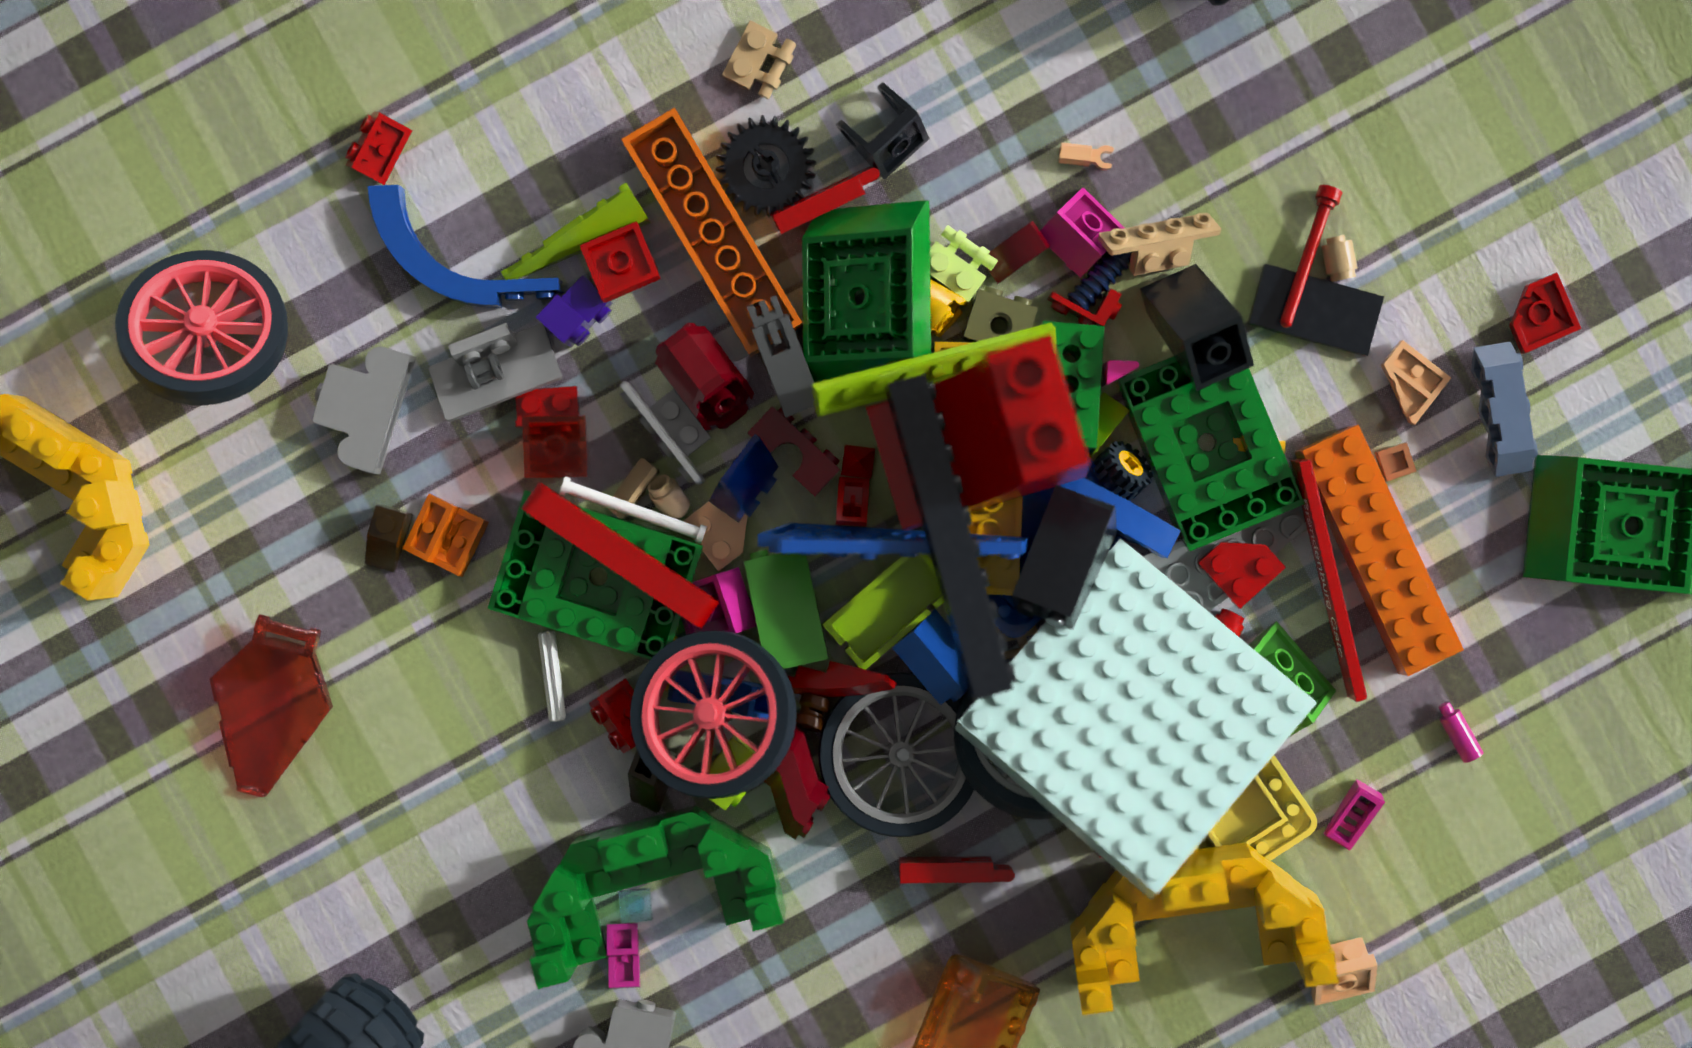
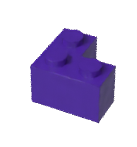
(575, 313)

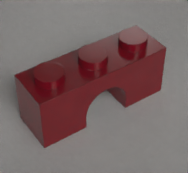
(816, 467)

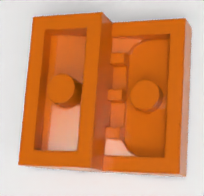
(445, 535)

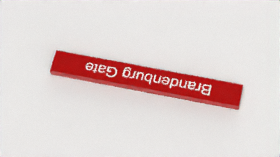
(1329, 580)

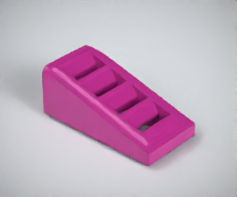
(1351, 799)

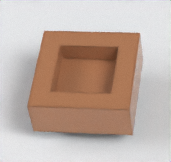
(1395, 461)

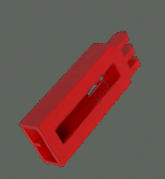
(824, 200)
(953, 870)

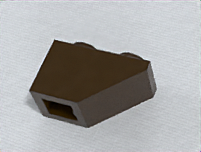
(645, 786)

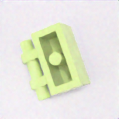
(955, 272)

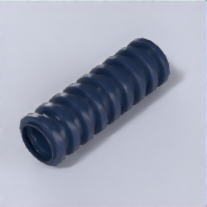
(1099, 280)

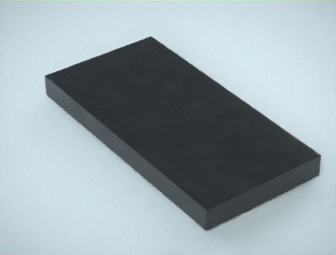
(1326, 312)

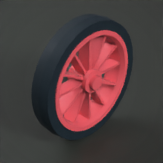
(201, 327)
(712, 714)

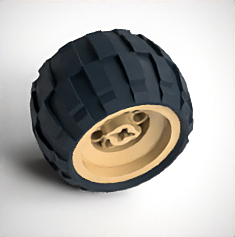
(356, 1016)

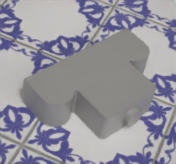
(364, 406)
(632, 1027)

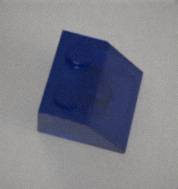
(745, 480)

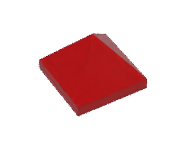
(858, 461)

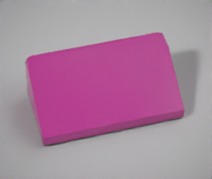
(1115, 369)

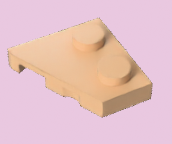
(1413, 380)

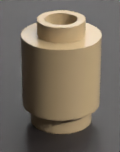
(1339, 258)
(668, 496)

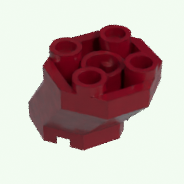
(703, 376)
(797, 788)

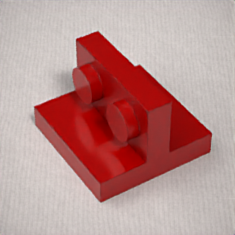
(620, 262)

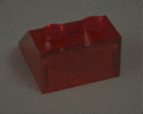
(555, 446)

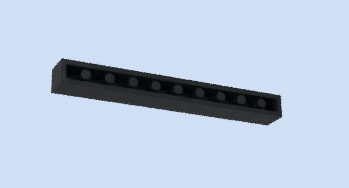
(949, 537)

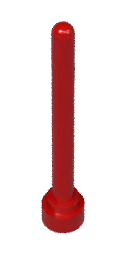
(1327, 199)

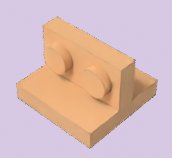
(1354, 970)

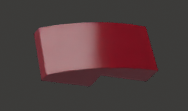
(1017, 251)

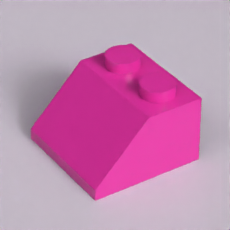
(1076, 229)
(734, 608)

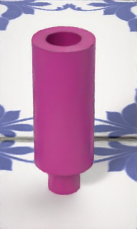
(1460, 733)

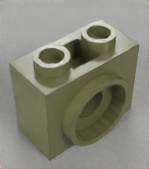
(990, 305)

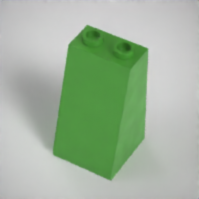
(786, 608)

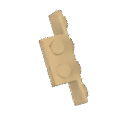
(1161, 243)

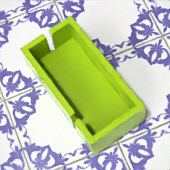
(886, 609)

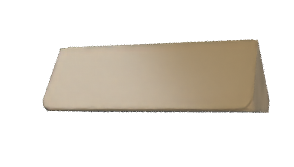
(635, 484)

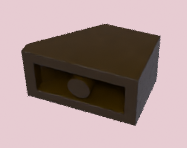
(386, 537)

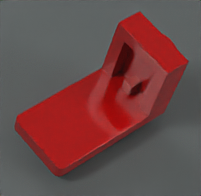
(1108, 308)

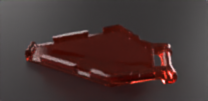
(270, 703)

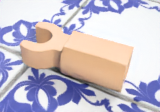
(1084, 155)

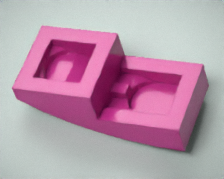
(623, 956)

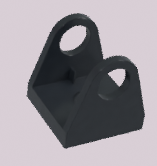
(896, 141)

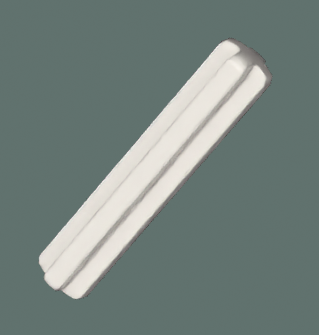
(552, 676)

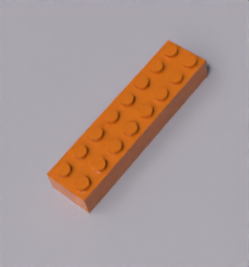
(707, 223)
(1380, 552)

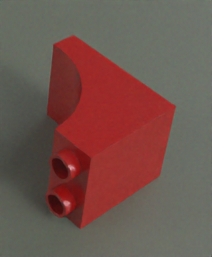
(1005, 426)

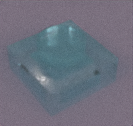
(635, 905)

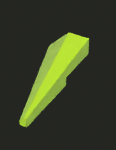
(604, 218)

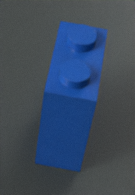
(934, 658)

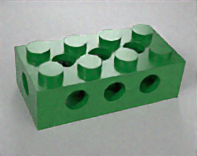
(1084, 375)

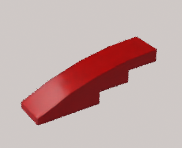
(839, 681)

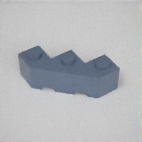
(1504, 408)

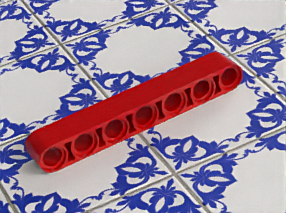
(620, 555)

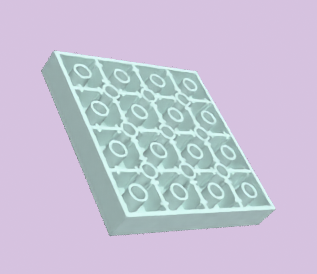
(1137, 720)

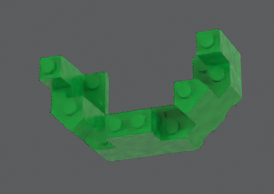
(565, 916)

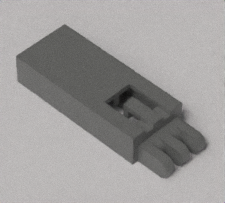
(788, 367)

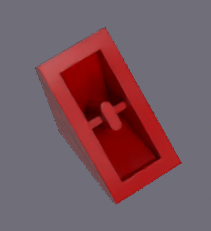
(852, 501)

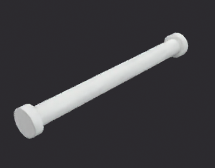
(632, 510)

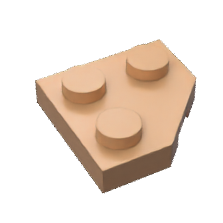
(723, 536)

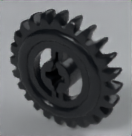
(749, 141)

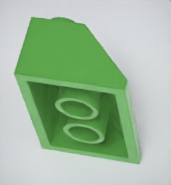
(1291, 661)

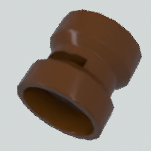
(812, 712)

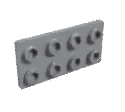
(524, 359)
(674, 425)

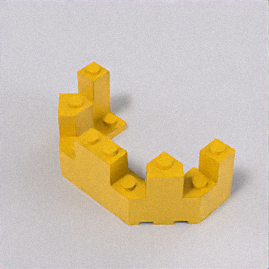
(95, 481)
(1209, 880)

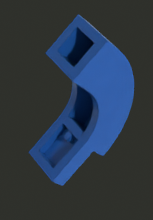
(755, 708)

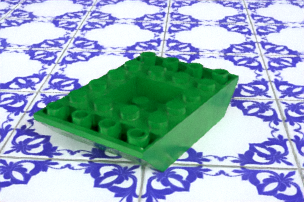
(886, 256)
(1215, 489)
(1581, 517)
(551, 586)

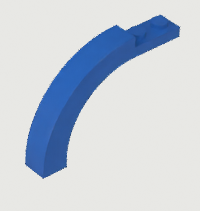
(396, 231)

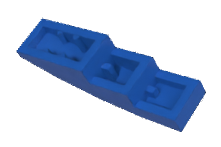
(1132, 521)

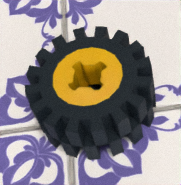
(1123, 470)

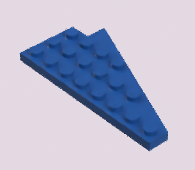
(871, 542)

